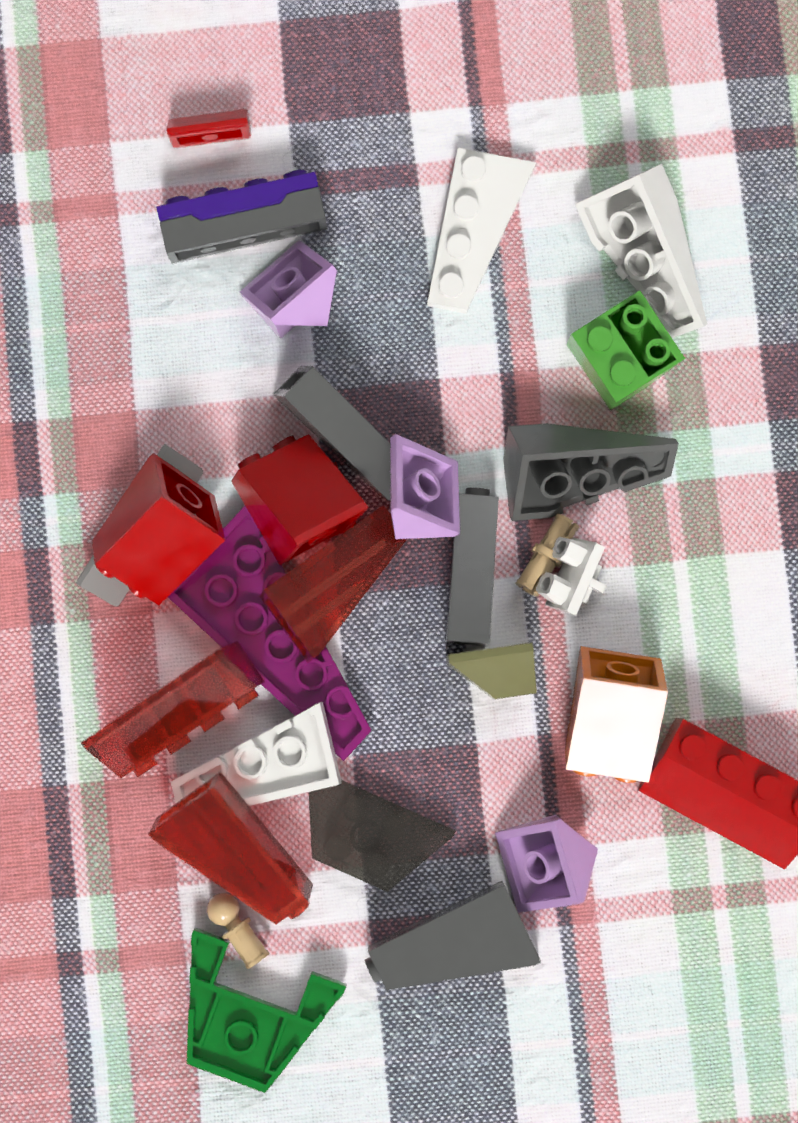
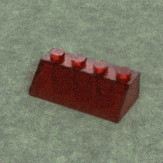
(175, 711)

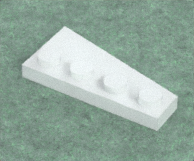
(477, 211)
(276, 764)

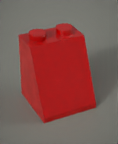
(297, 497)
(158, 531)

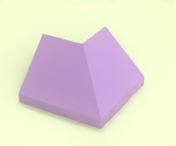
(293, 290)
(423, 491)
(546, 863)

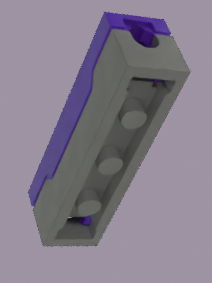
(241, 216)

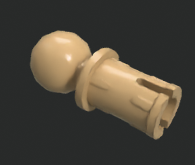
(224, 911)

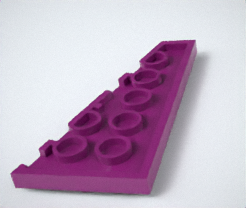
(227, 607)

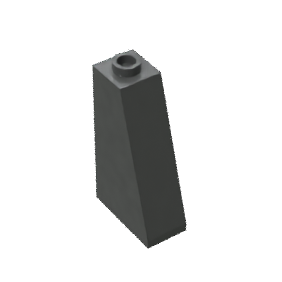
(339, 427)
(472, 570)
(458, 942)

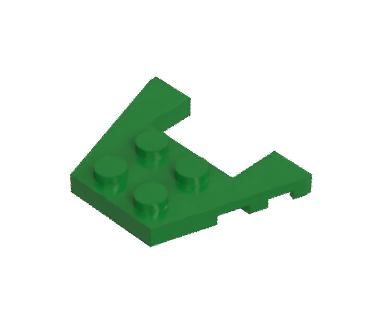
(243, 1034)

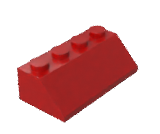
(726, 792)

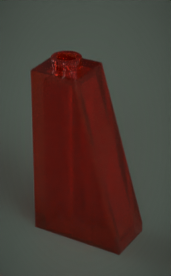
(327, 586)
(234, 849)

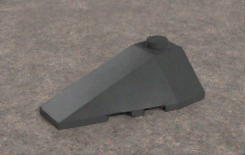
(568, 464)

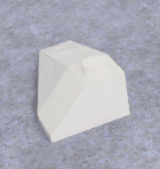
(646, 239)

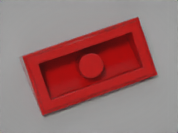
(209, 128)

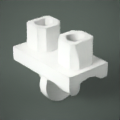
(576, 576)

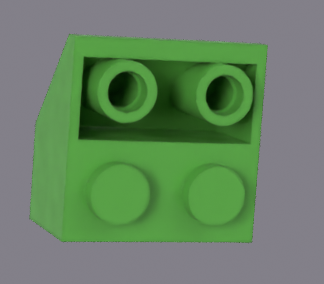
(624, 350)

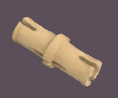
(542, 554)

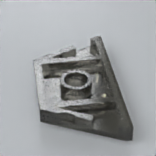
(370, 835)

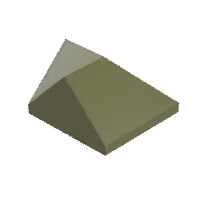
(499, 670)

